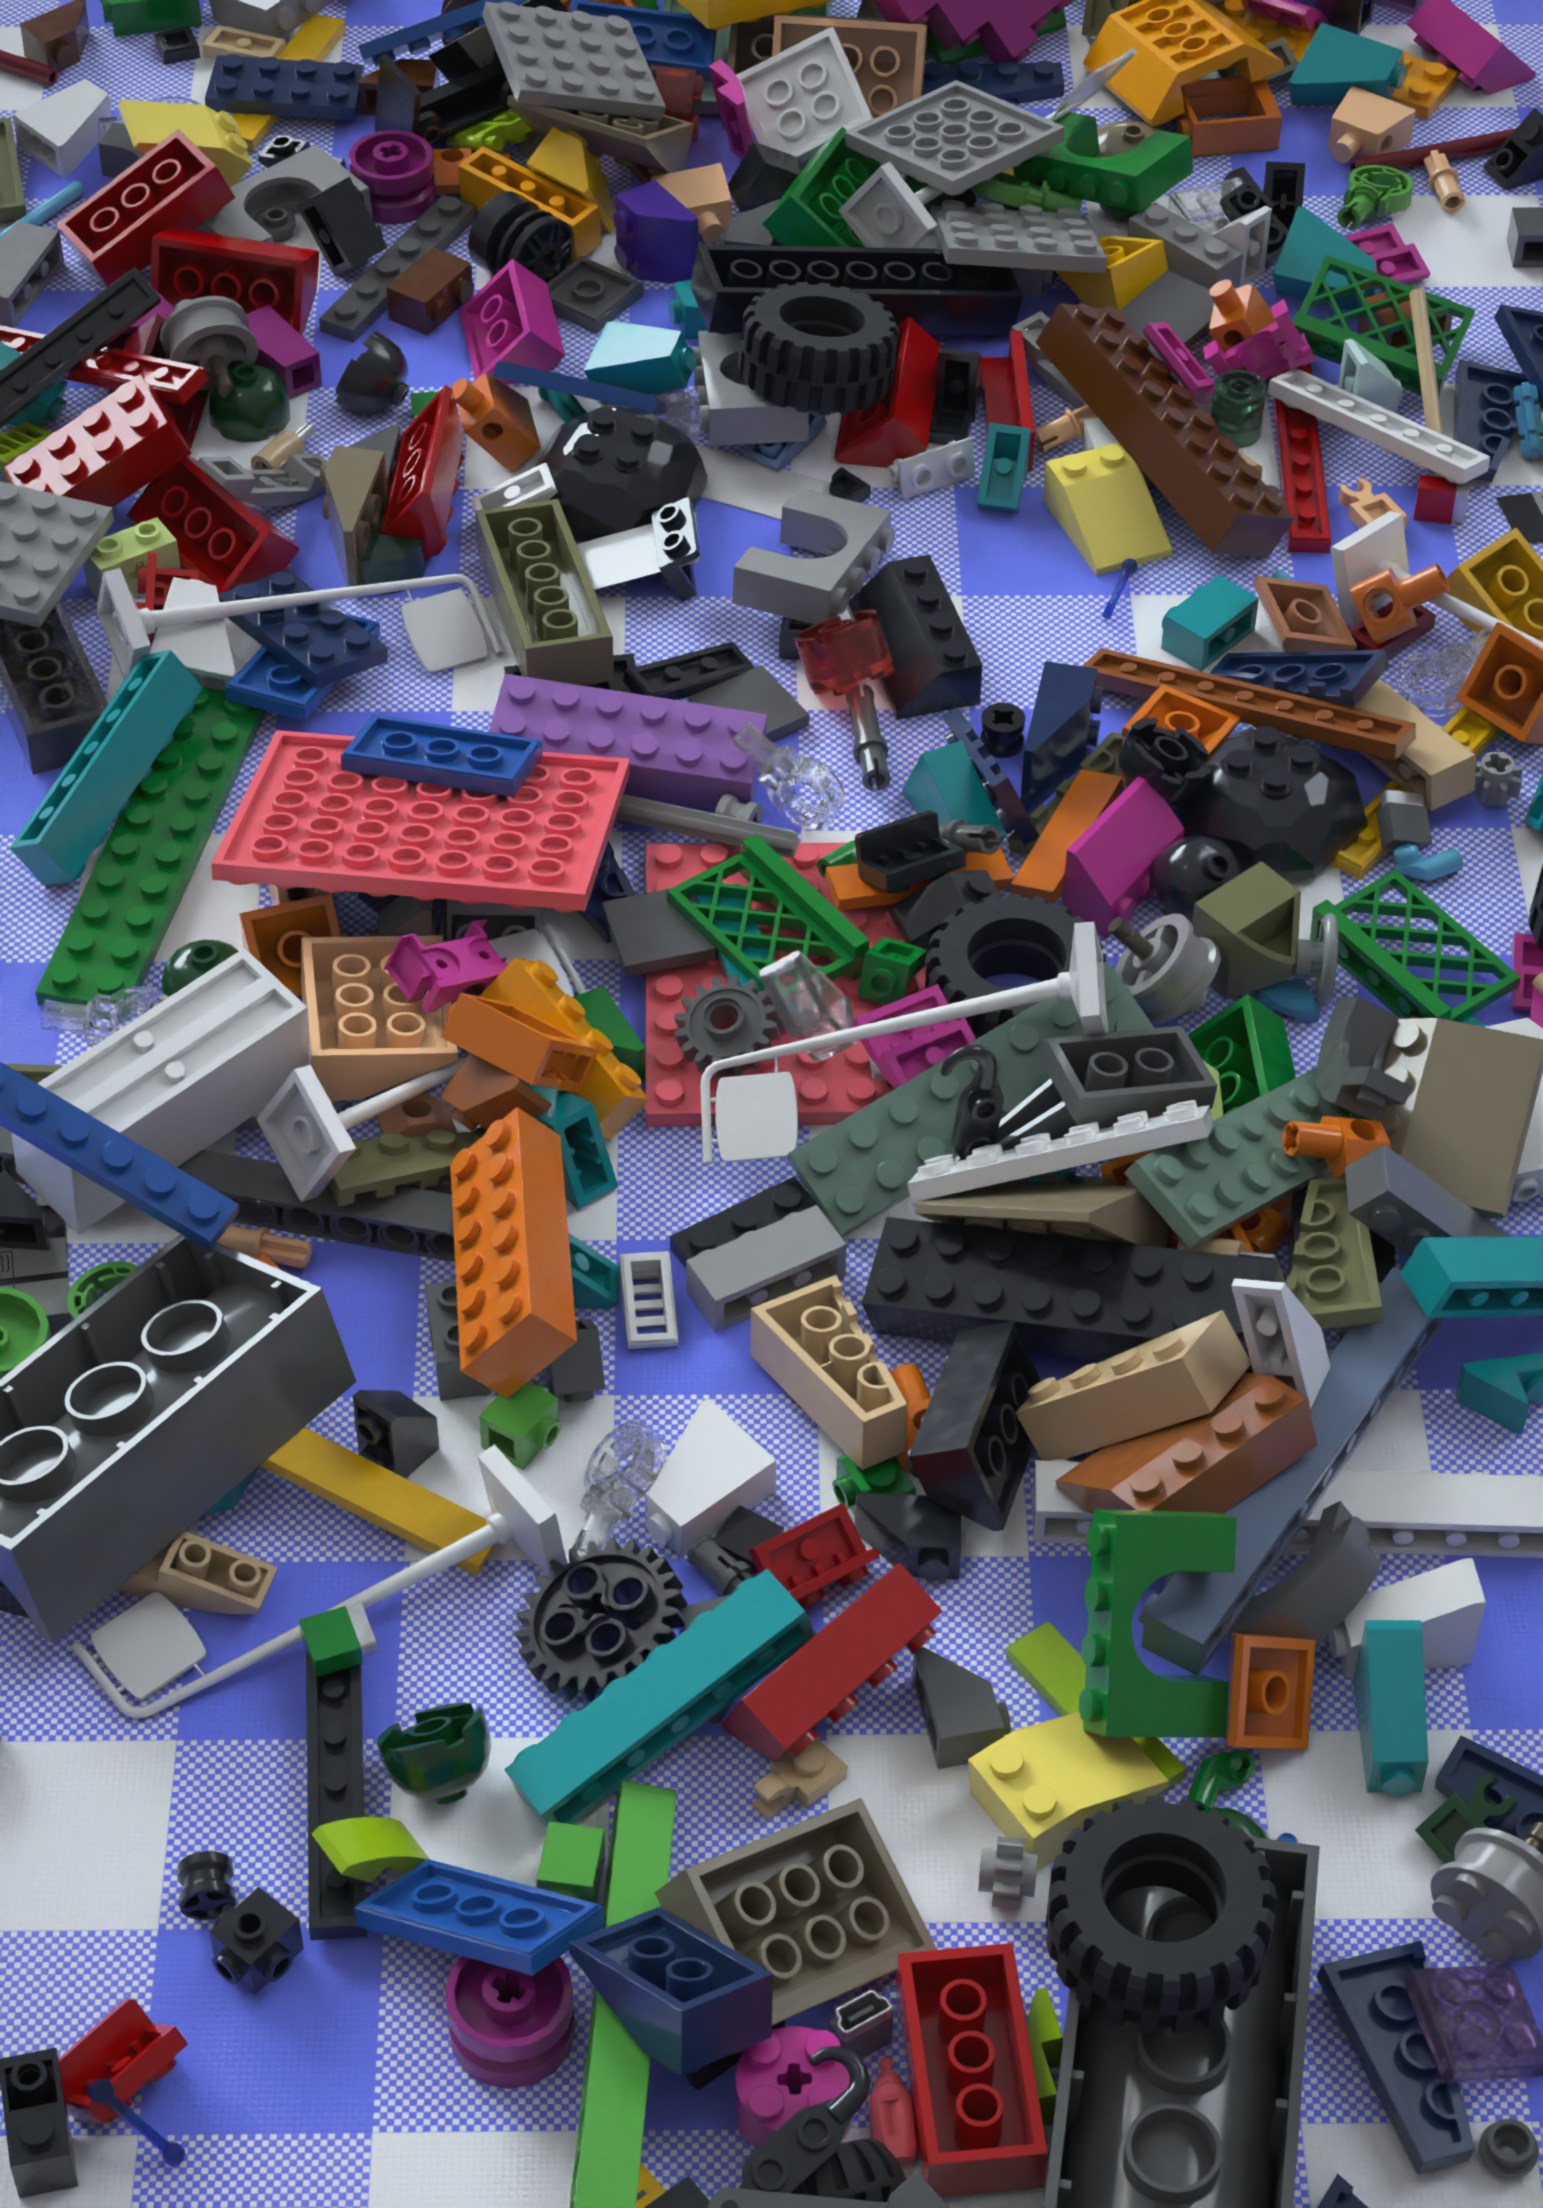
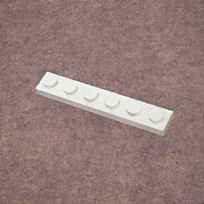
(1379, 426)

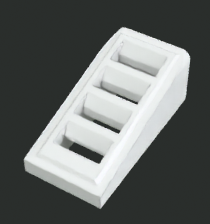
(647, 1266)

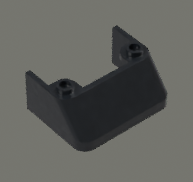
(443, 108)

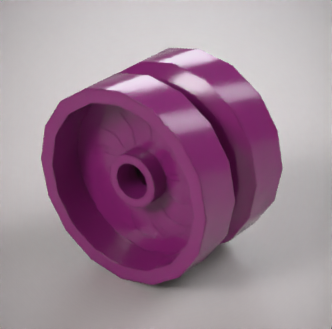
(398, 174)
(508, 2023)

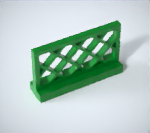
(1328, 339)
(797, 906)
(1385, 970)

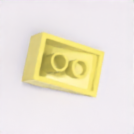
(208, 130)
(1105, 508)
(1053, 1777)

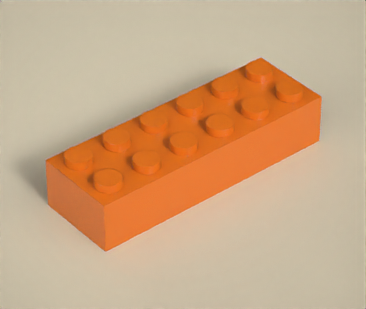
(512, 1253)

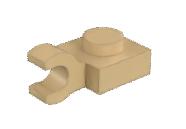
(803, 1778)

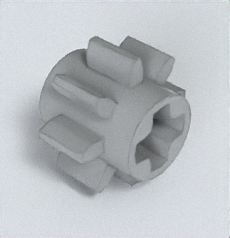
(1497, 779)
(1008, 1872)

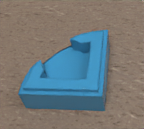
(1292, 999)

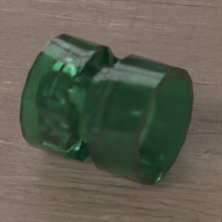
(1239, 406)

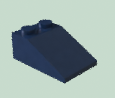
(1059, 730)
(677, 1989)

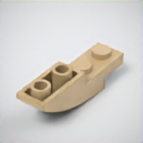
(204, 1577)

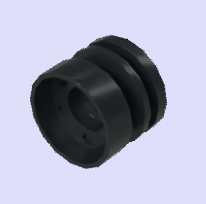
(520, 231)

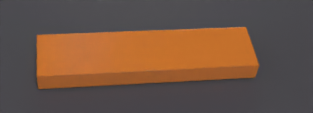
(1083, 803)
(853, 892)

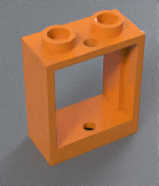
(1230, 135)
(519, 1043)

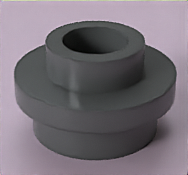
(278, 223)
(1508, 2134)

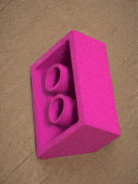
(1468, 47)
(512, 323)
(1113, 857)

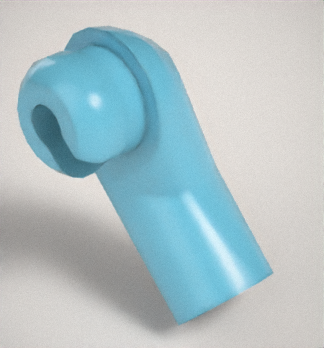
(1428, 869)

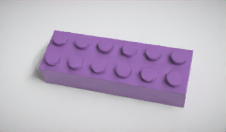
(674, 746)

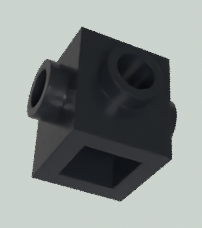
(255, 1941)

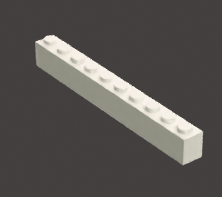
(1400, 1509)

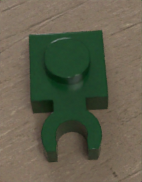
(1456, 1817)

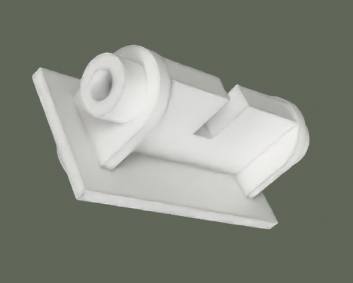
(934, 468)

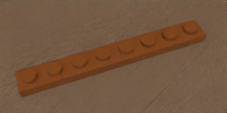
(1258, 705)

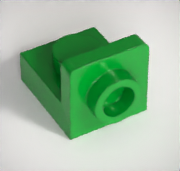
(888, 970)
(880, 1478)

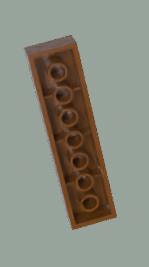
(1165, 431)

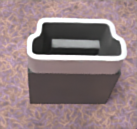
(1403, 820)
(863, 2024)

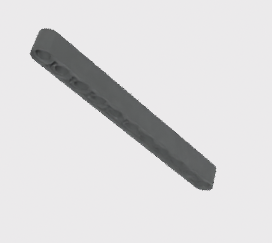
(407, 1222)

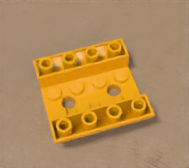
(1174, 48)

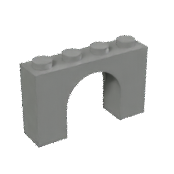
(266, 16)
(279, 186)
(730, 407)
(816, 588)

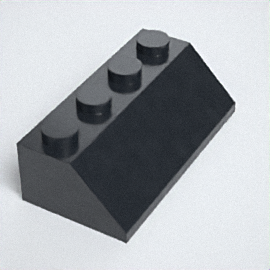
(926, 639)
(970, 1438)

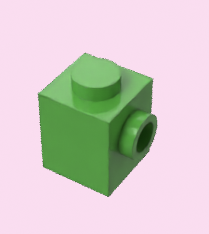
(521, 1424)
(572, 1861)

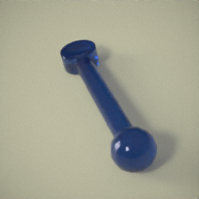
(1129, 567)
(103, 2092)

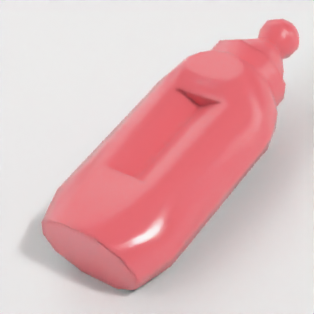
(893, 2115)

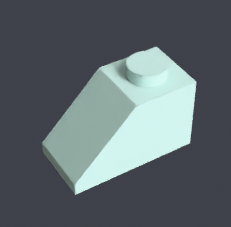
(1368, 377)

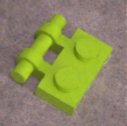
(491, 133)

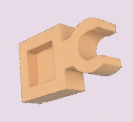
(1365, 506)

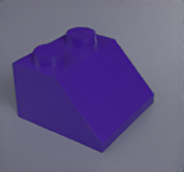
(655, 234)

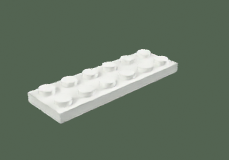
(1042, 1155)

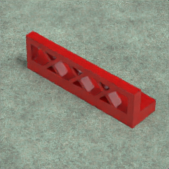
(1007, 390)

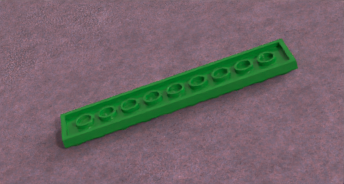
(151, 855)

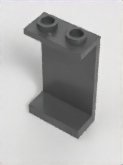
(1175, 300)

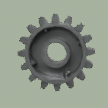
(744, 1007)

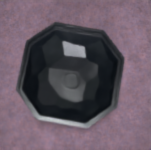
(620, 469)
(1276, 804)

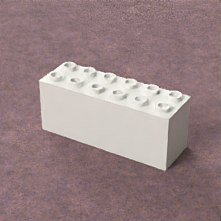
(176, 1077)

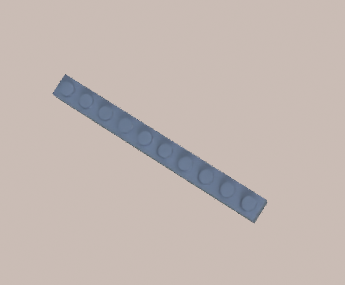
(1365, 1371)

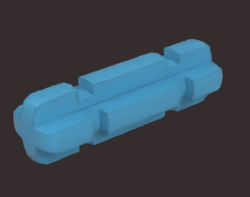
(1528, 421)

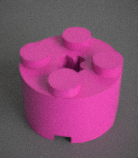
(778, 2080)

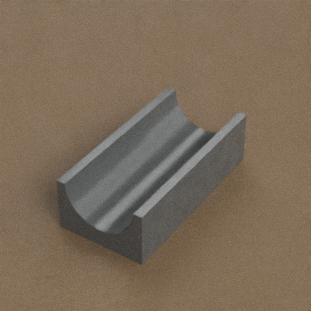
(152, 1418)
(1199, 2110)

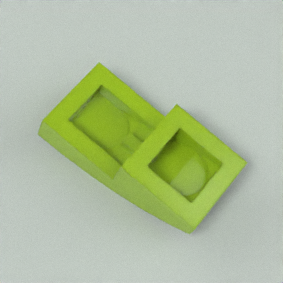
(368, 1845)
(1046, 2050)

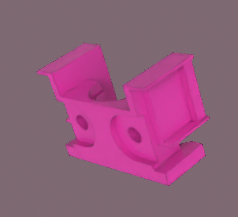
(1261, 350)
(444, 967)

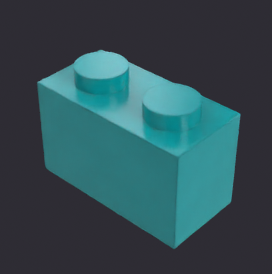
(1209, 622)

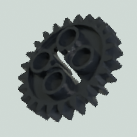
(598, 1604)

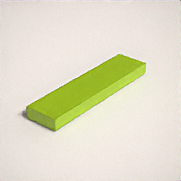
(1059, 1678)

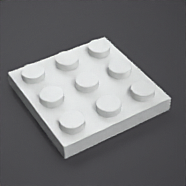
(804, 96)

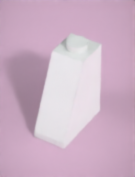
(63, 126)
(201, 644)
(707, 1479)
(1445, 1601)

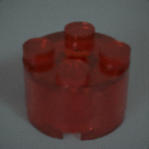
(679, 91)
(844, 652)

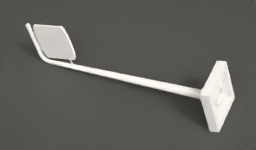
(892, 216)
(1384, 546)
(439, 626)
(760, 1110)
(313, 1137)
(157, 1644)

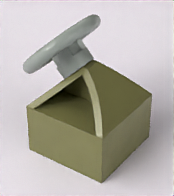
(1258, 936)

